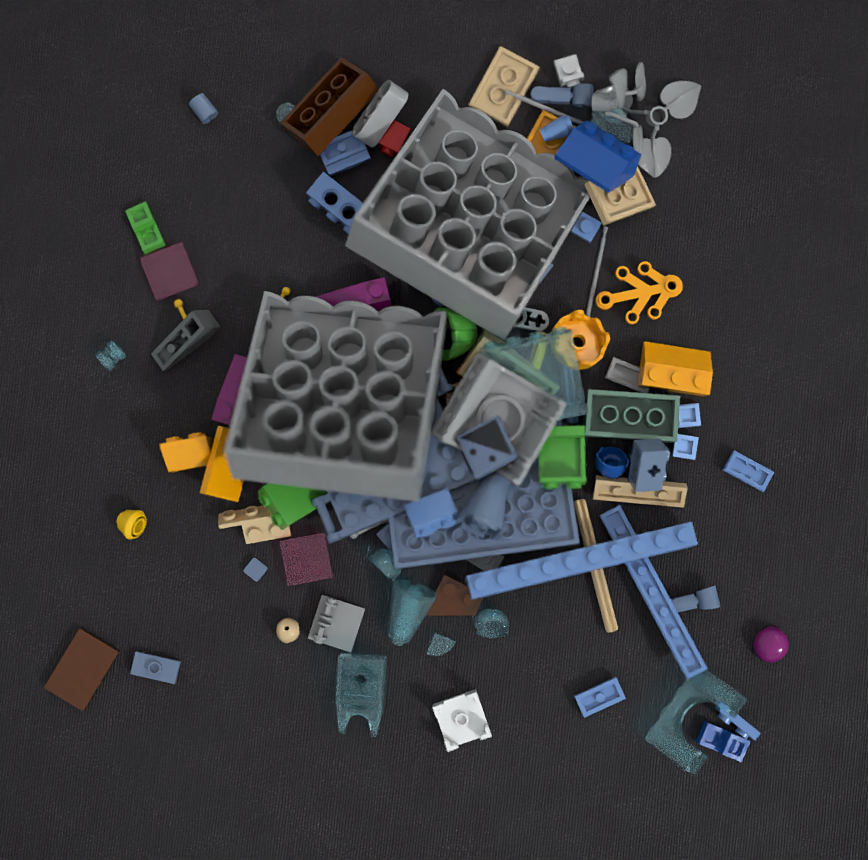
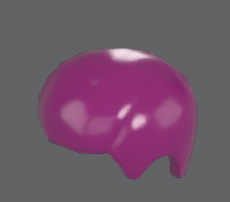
(771, 644)

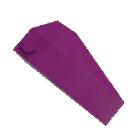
(371, 293)

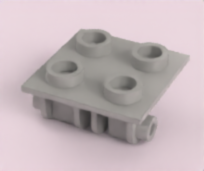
(336, 623)

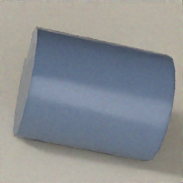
(203, 108)

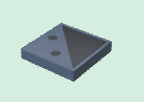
(487, 447)

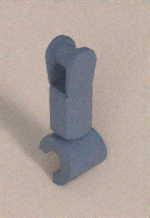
(579, 96)
(704, 599)

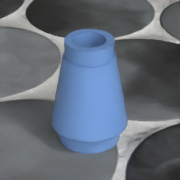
(557, 129)

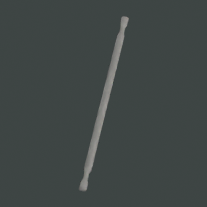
(541, 106)
(596, 272)

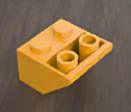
(186, 453)

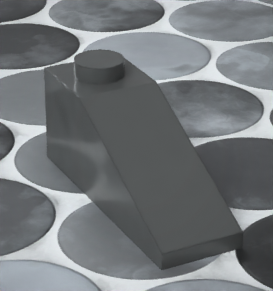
(185, 338)

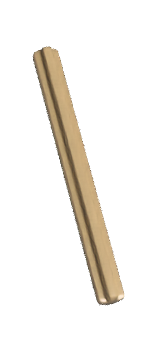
(598, 575)

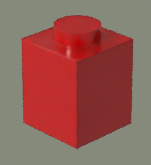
(394, 139)

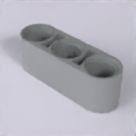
(380, 113)

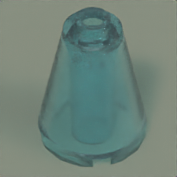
(408, 609)

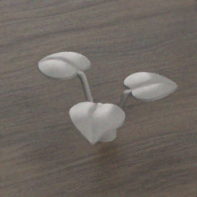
(608, 101)
(680, 101)

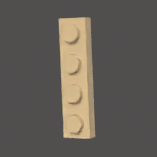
(620, 490)

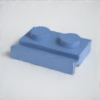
(344, 154)

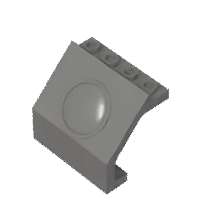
(522, 407)

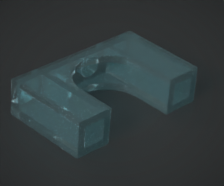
(667, 731)

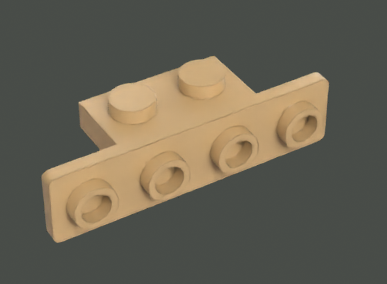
(255, 524)

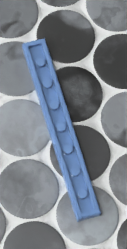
(657, 599)

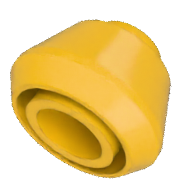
(131, 523)

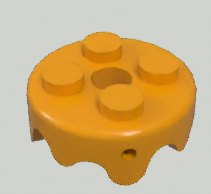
(592, 335)

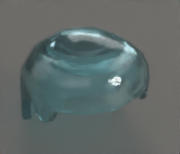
(384, 560)
(492, 623)

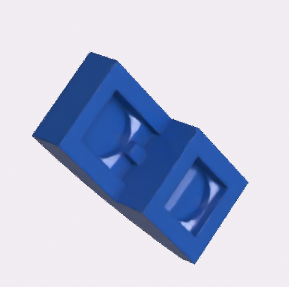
(723, 741)

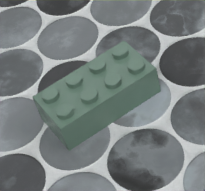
(631, 415)

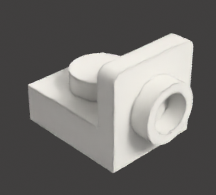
(568, 71)

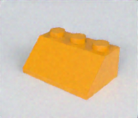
(675, 369)

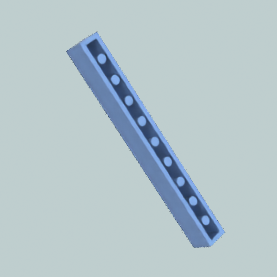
(581, 561)

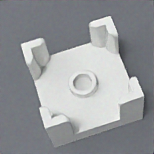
(461, 719)

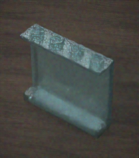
(546, 362)

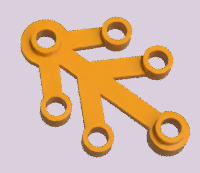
(642, 291)

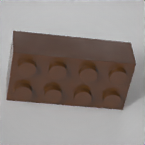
(330, 106)

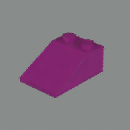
(230, 390)

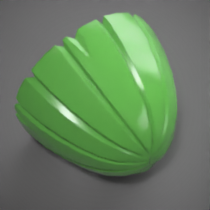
(463, 334)

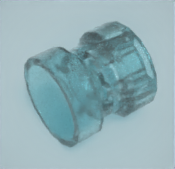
(114, 351)

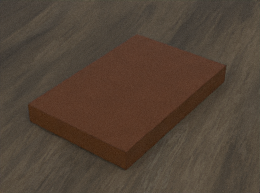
(81, 669)

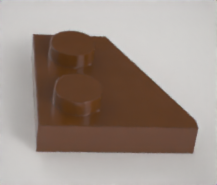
(453, 599)

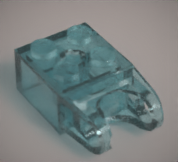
(357, 697)

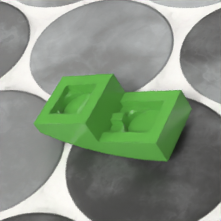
(145, 227)

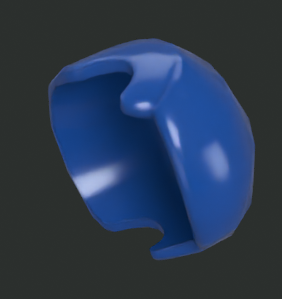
(611, 462)

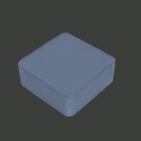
(255, 569)

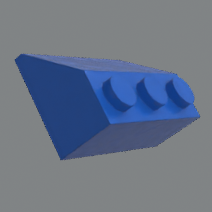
(598, 156)

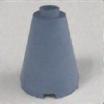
(486, 508)

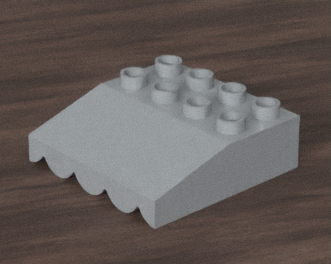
(469, 215)
(338, 397)

